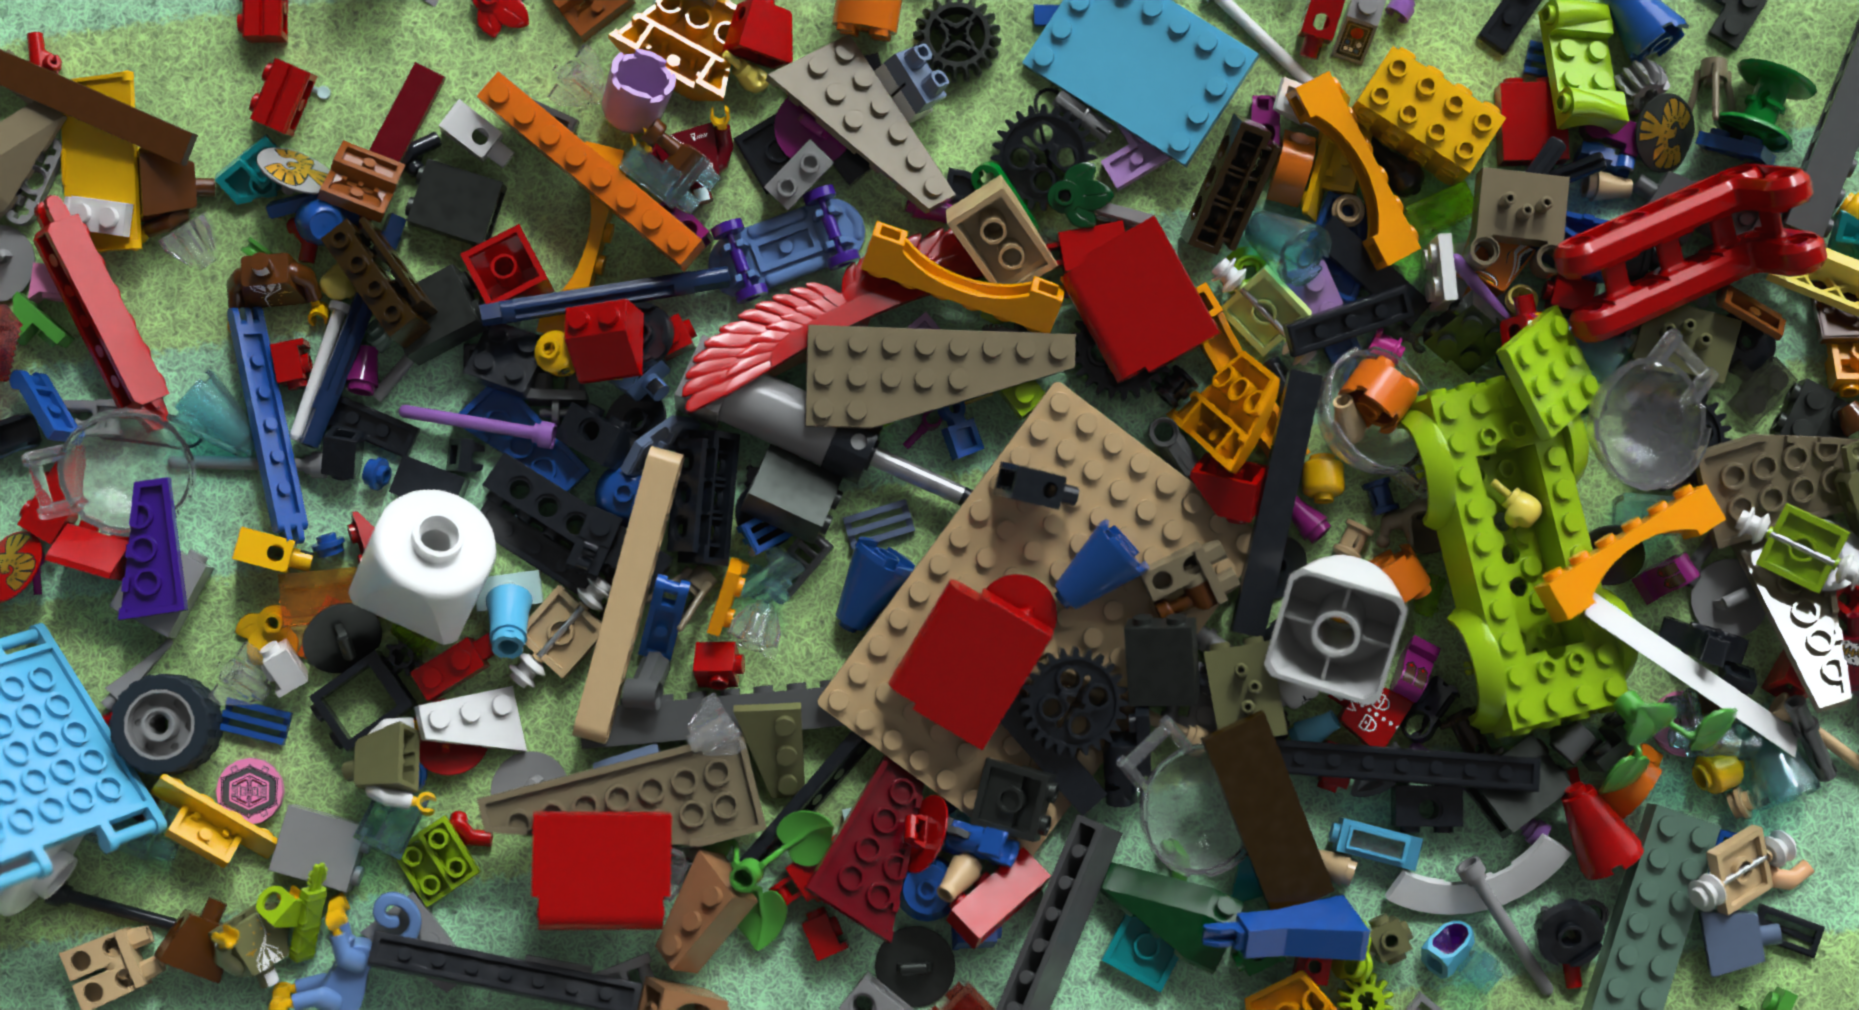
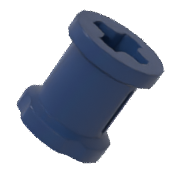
(1380, 496)

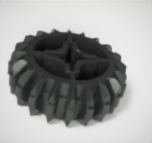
(968, 48)

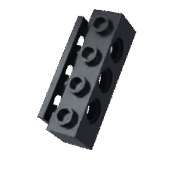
(700, 484)

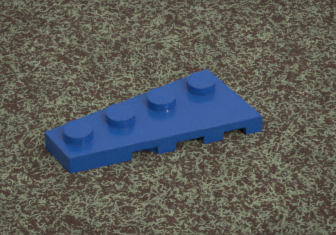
(556, 464)

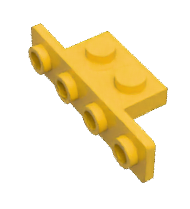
(1329, 173)
(208, 826)

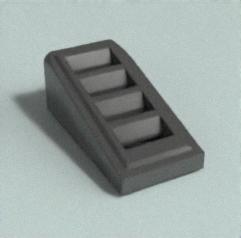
(826, 548)

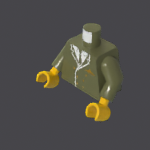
(251, 944)

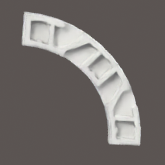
(1453, 898)

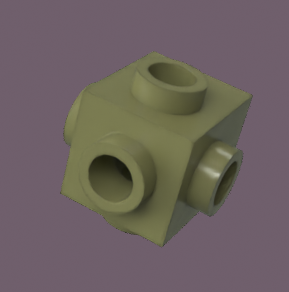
(1380, 928)

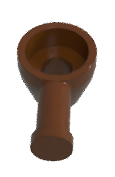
(1849, 418)

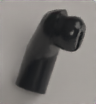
(416, 151)

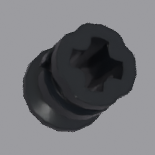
(1175, 387)

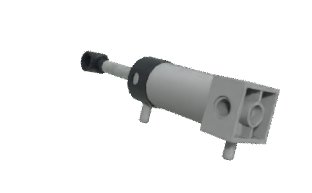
(777, 415)

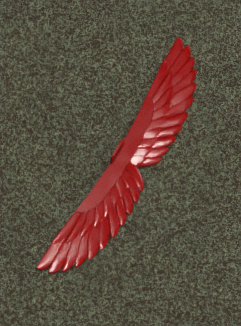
(780, 326)

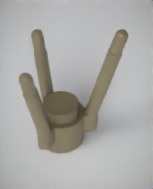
(1713, 76)
(701, 583)

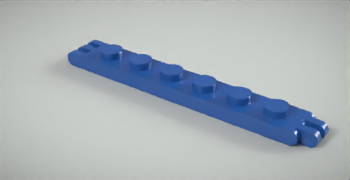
(268, 423)

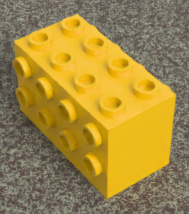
(1426, 116)

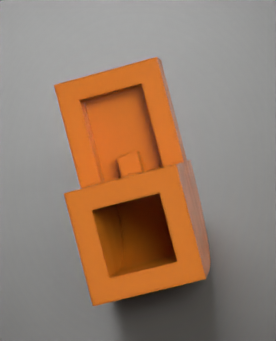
(1292, 168)
(1629, 798)

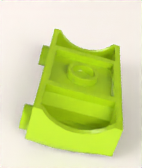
(1581, 65)

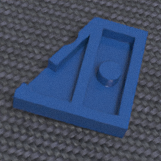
(1747, 148)

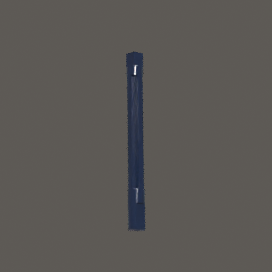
(634, 290)
(345, 351)

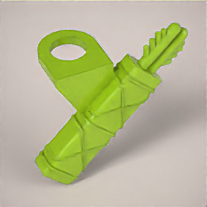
(300, 913)

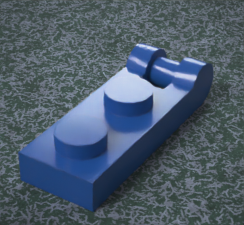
(44, 404)
(664, 617)

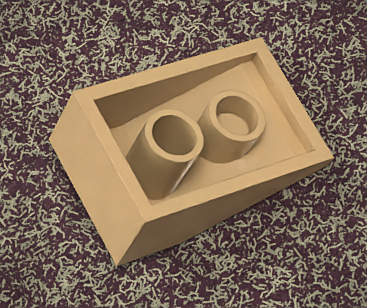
(1000, 235)

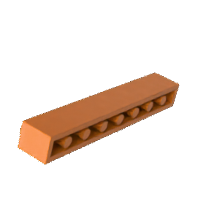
(591, 171)

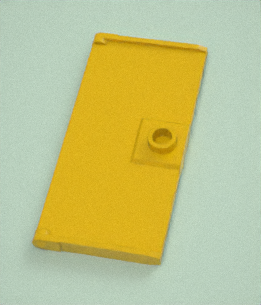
(103, 164)

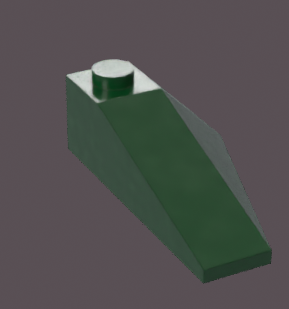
(1172, 910)

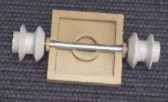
(561, 632)
(1741, 869)

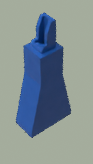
(1311, 929)

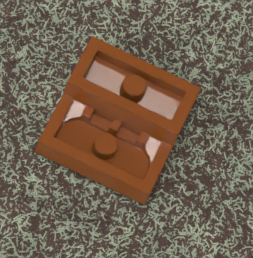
(592, 14)
(361, 181)
(1751, 311)

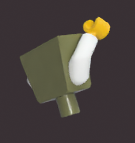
(389, 765)

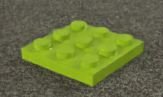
(1548, 372)

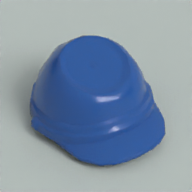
(317, 218)

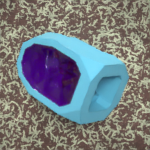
(1447, 948)

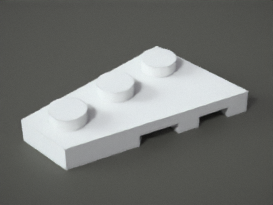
(475, 719)

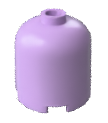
(637, 91)

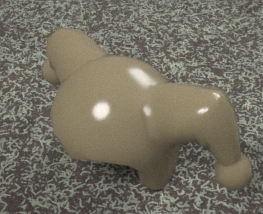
(1409, 520)

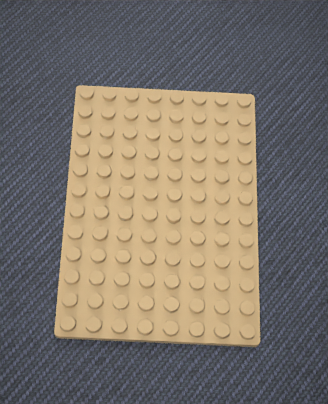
(1008, 536)

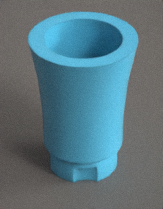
(508, 619)

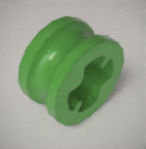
(254, 247)

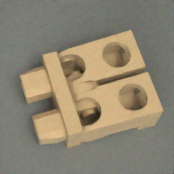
(122, 963)

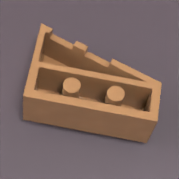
(703, 913)

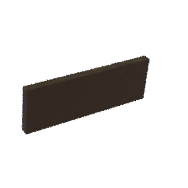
(1267, 812)

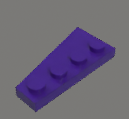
(154, 561)

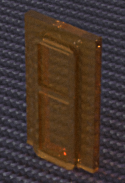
(311, 592)

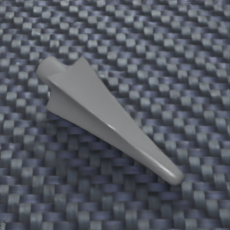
(135, 674)

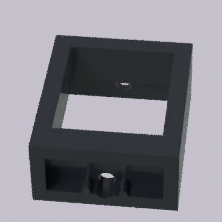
(391, 682)

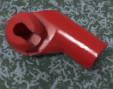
(39, 55)
(468, 835)

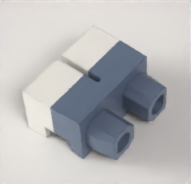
(913, 82)

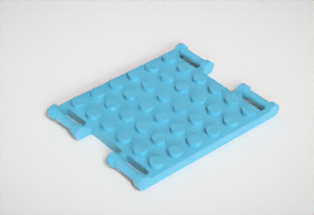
(58, 762)

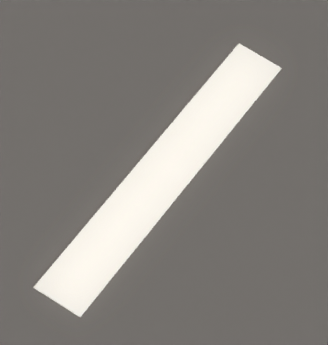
(1692, 673)

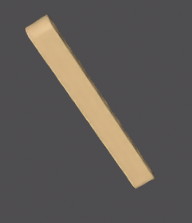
(628, 595)

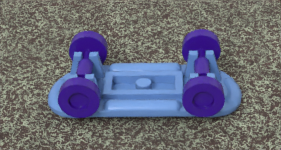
(788, 245)

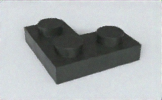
(1735, 21)

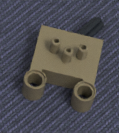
(1520, 210)

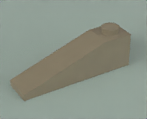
(21, 142)

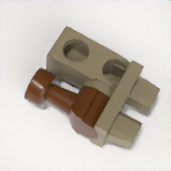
(1193, 572)

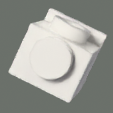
(283, 666)

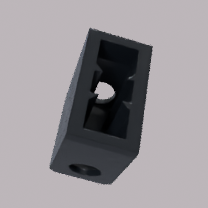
(1034, 486)

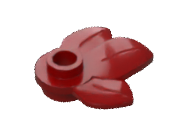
(496, 13)

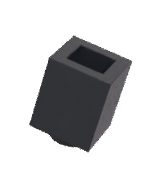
(342, 453)

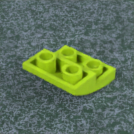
(437, 861)

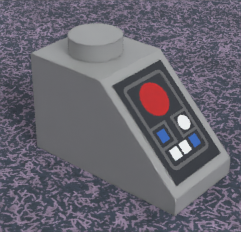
(1357, 30)

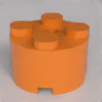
(875, 17)
(1380, 393)
(1405, 572)

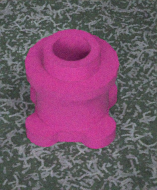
(1386, 342)

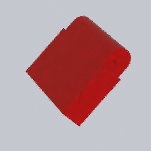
(1139, 302)
(970, 661)
(601, 869)

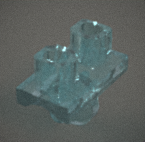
(774, 579)

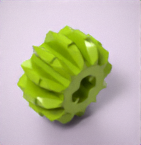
(1374, 991)

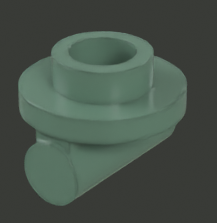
(377, 336)

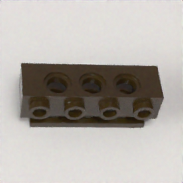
(1231, 186)
(372, 281)

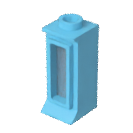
(1375, 843)

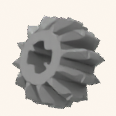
(1641, 84)

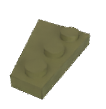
(776, 744)

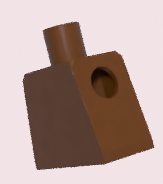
(188, 942)

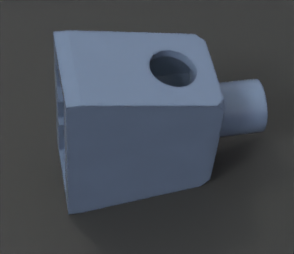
(1735, 940)

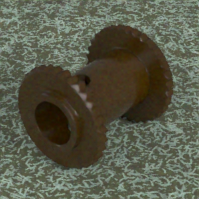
(1467, 734)

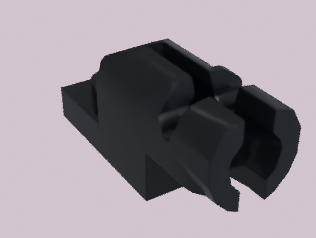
(1117, 785)

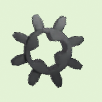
(396, 658)

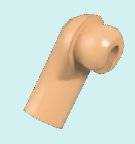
(1791, 878)

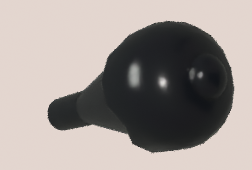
(1403, 175)

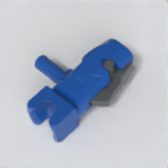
(980, 842)

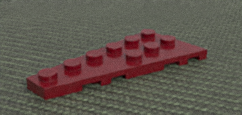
(868, 855)

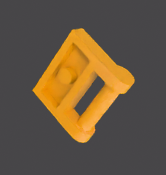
(731, 588)

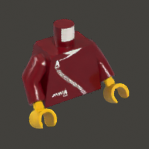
(711, 141)

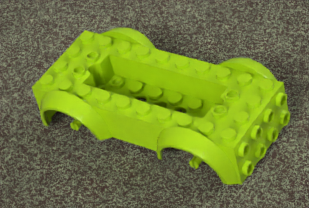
(1522, 661)

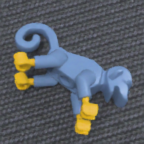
(347, 978)

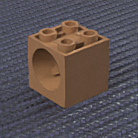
(670, 995)

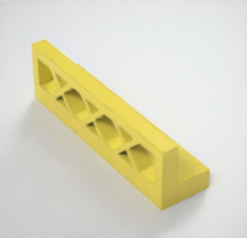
(1838, 273)

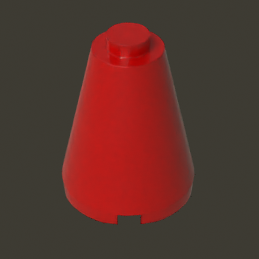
(1598, 833)

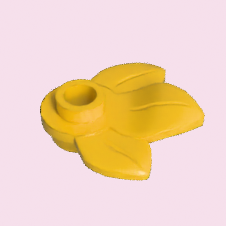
(260, 632)

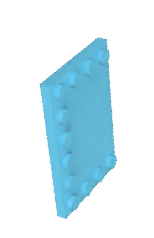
(1144, 68)

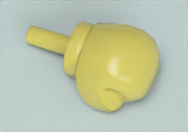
(749, 75)
(336, 284)
(1520, 506)

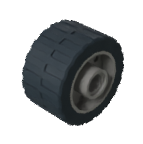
(140, 720)

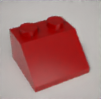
(506, 267)
(605, 340)
(1229, 493)
(90, 551)

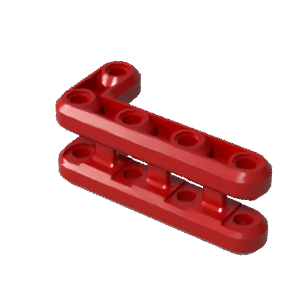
(1681, 280)

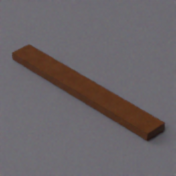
(96, 108)

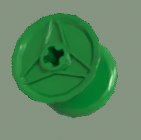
(1772, 86)

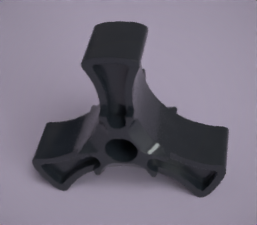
(1704, 642)

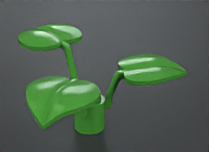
(1646, 720)
(806, 839)

